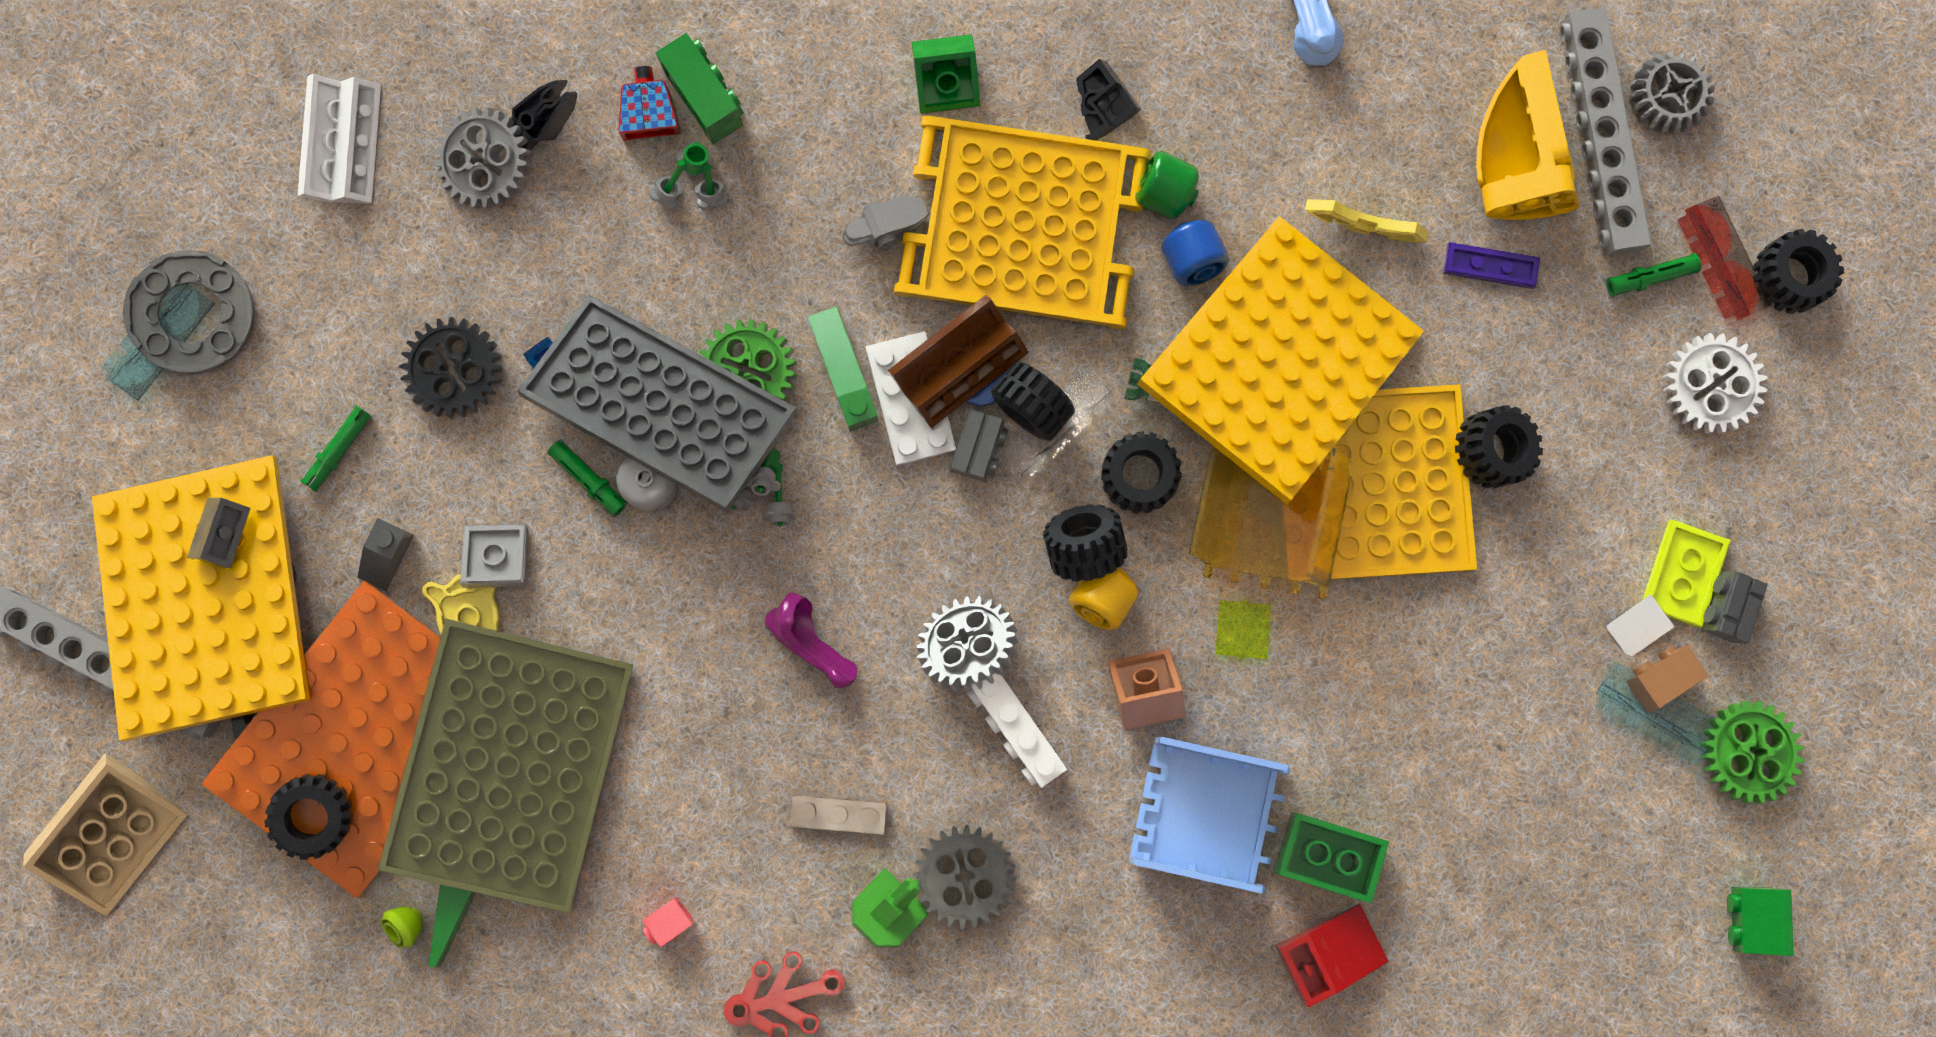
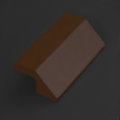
(958, 361)

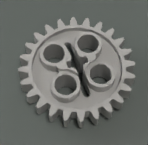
(467, 179)
(967, 644)

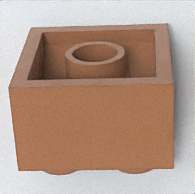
(1147, 689)

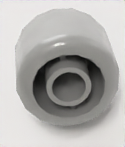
(644, 495)

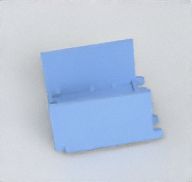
(1206, 814)

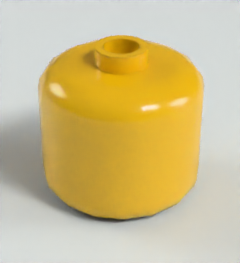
(1105, 600)

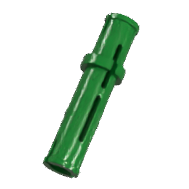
(1641, 278)
(335, 449)
(597, 487)

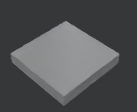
(494, 556)

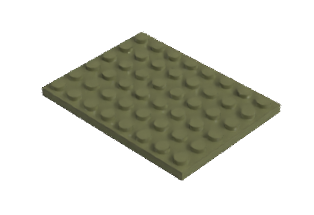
(506, 767)

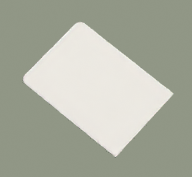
(1640, 626)

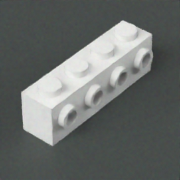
(1019, 729)

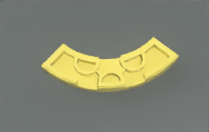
(1364, 223)

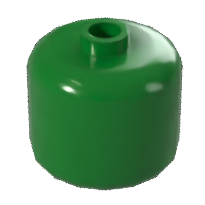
(1168, 185)

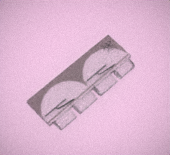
(1028, 453)

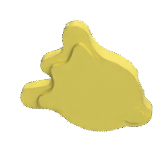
(464, 605)

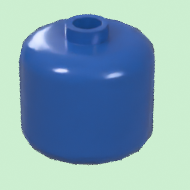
(1195, 252)

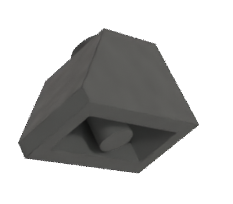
(383, 553)

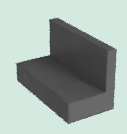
(218, 532)

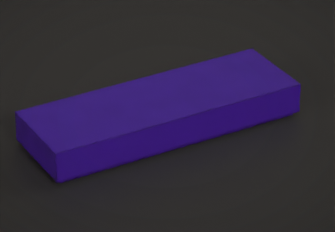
(1491, 265)

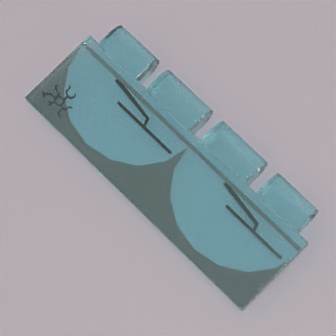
(179, 319)
(1671, 723)

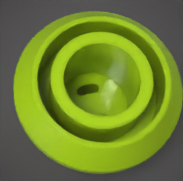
(402, 925)

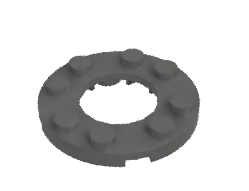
(177, 269)

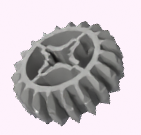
(1666, 70)

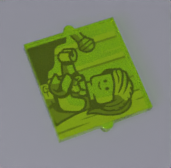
(1243, 629)

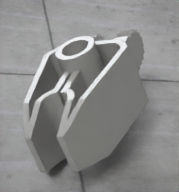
(886, 222)

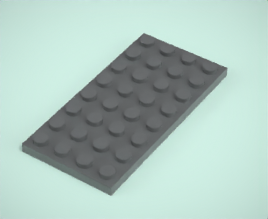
(658, 403)

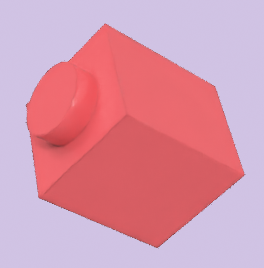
(667, 922)

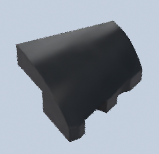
(1104, 100)

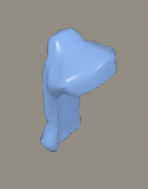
(1317, 33)

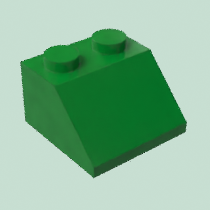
(946, 73)
(1761, 920)

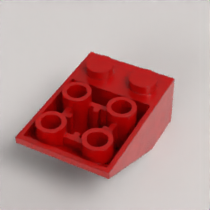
(1331, 955)

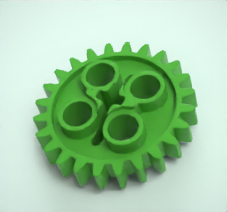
(757, 344)
(1725, 746)

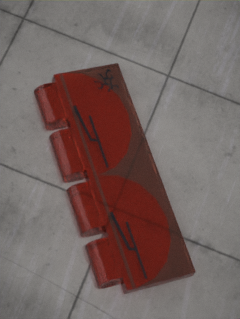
(1727, 256)

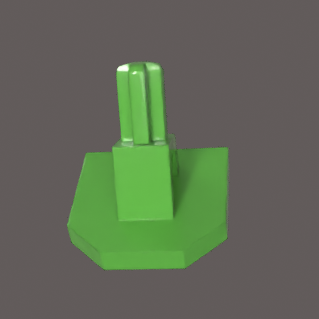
(888, 910)

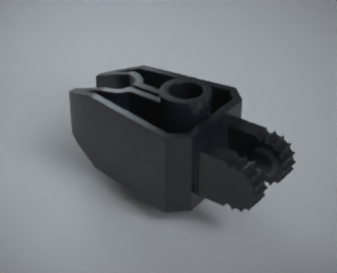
(544, 112)

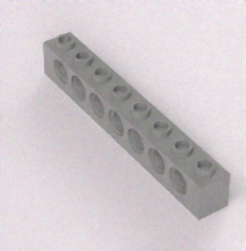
(1594, 27)
(60, 650)

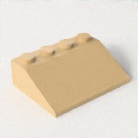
(104, 835)

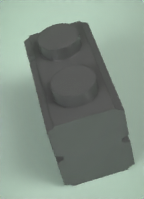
(978, 445)
(1734, 607)

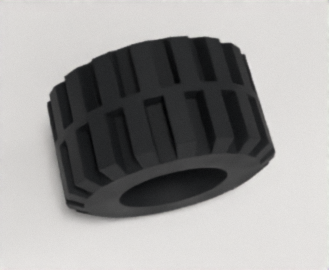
(1814, 255)
(1033, 401)
(1519, 445)
(1150, 447)
(1085, 542)
(294, 840)

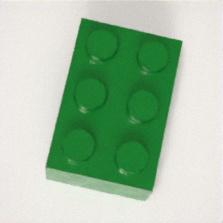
(701, 87)
(1331, 857)

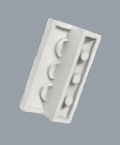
(339, 140)

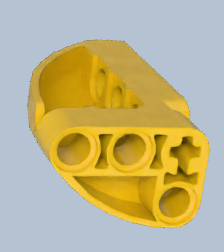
(1524, 147)

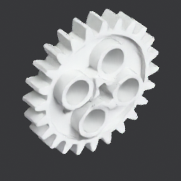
(1731, 406)

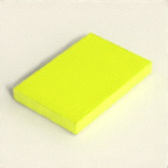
(1686, 572)

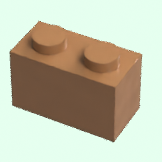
(1666, 678)

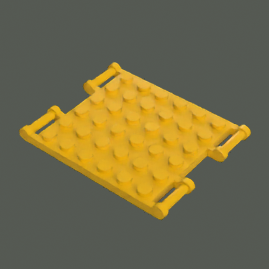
(1023, 221)

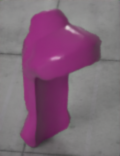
(795, 629)

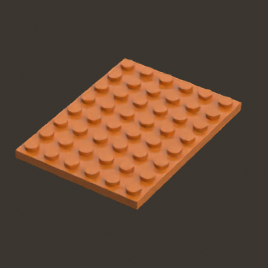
(357, 729)

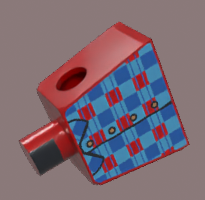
(646, 108)

